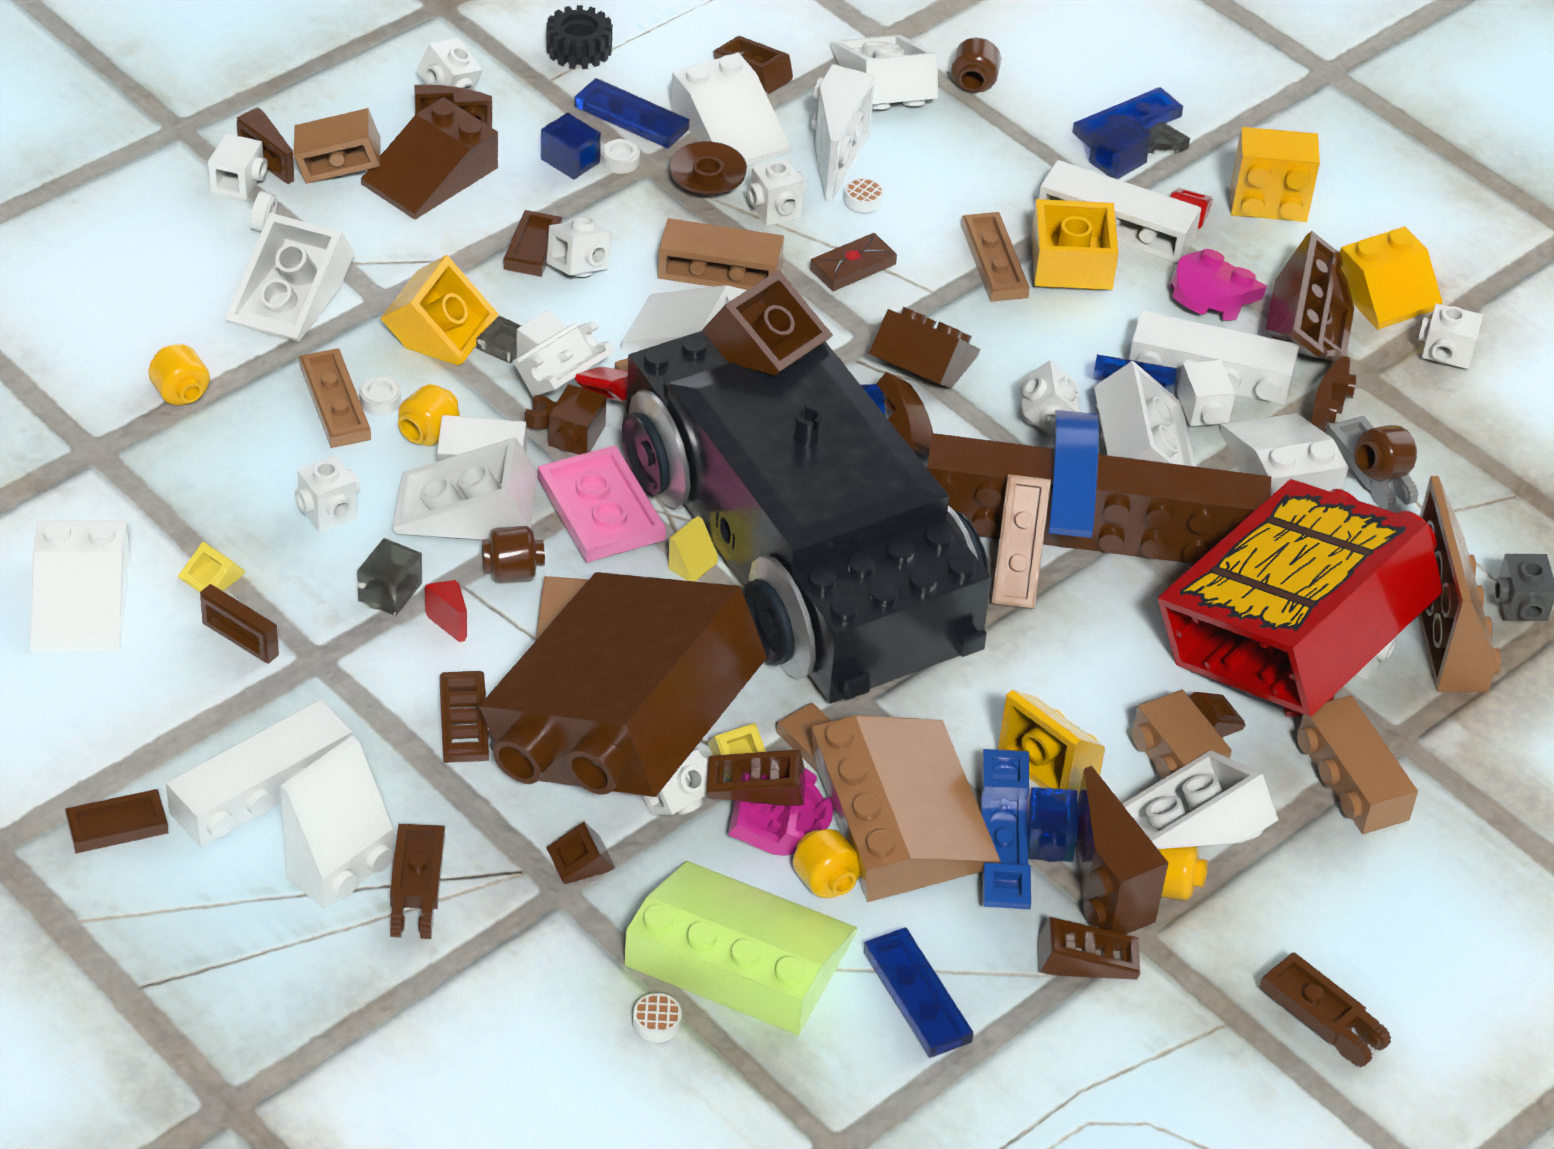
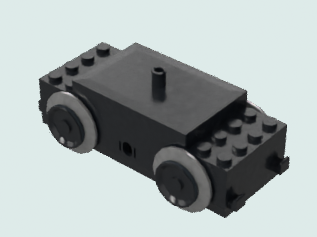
(814, 508)

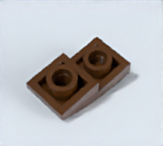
(471, 101)
(1331, 393)
(908, 413)

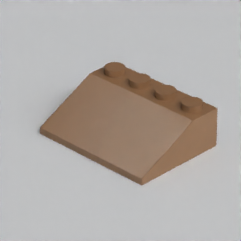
(1455, 622)
(901, 802)

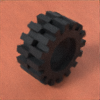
(579, 37)

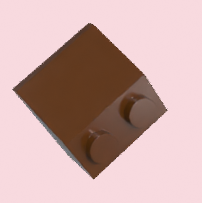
(767, 327)

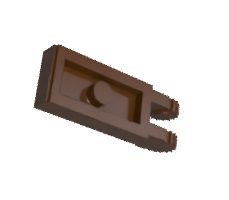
(416, 875)
(1325, 1008)

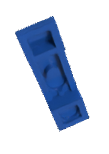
(1074, 473)
(1006, 818)

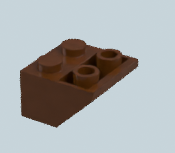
(916, 346)

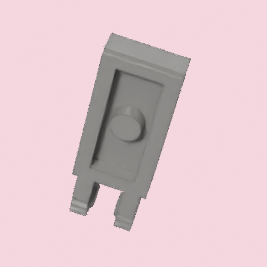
(1346, 436)

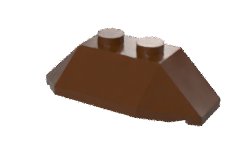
(1312, 301)

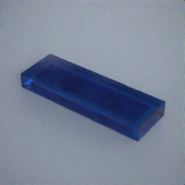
(1143, 109)
(631, 113)
(918, 992)

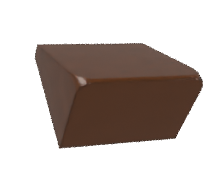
(1218, 712)
(580, 854)

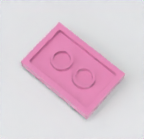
(601, 503)

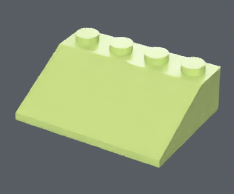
(737, 945)

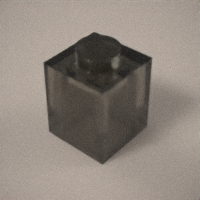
(389, 577)

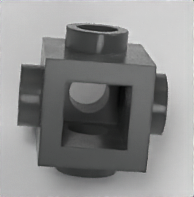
(1525, 587)

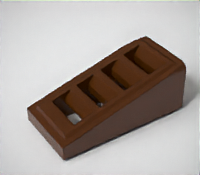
(769, 64)
(276, 150)
(463, 690)
(773, 791)
(1060, 958)

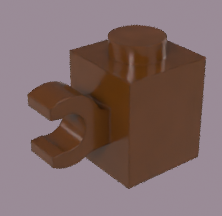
(572, 420)

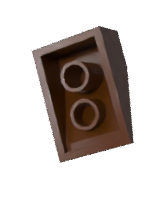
(433, 159)
(1116, 861)

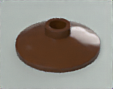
(708, 167)

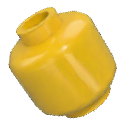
(178, 374)
(422, 414)
(826, 863)
(1183, 872)

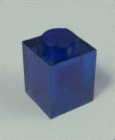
(570, 145)
(1119, 147)
(1052, 824)

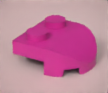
(1208, 281)
(781, 827)

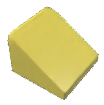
(692, 551)
(210, 567)
(737, 742)

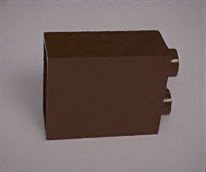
(623, 683)

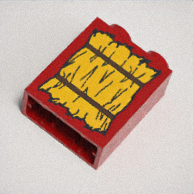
(1301, 595)

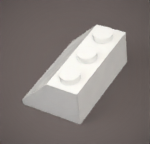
(1142, 418)

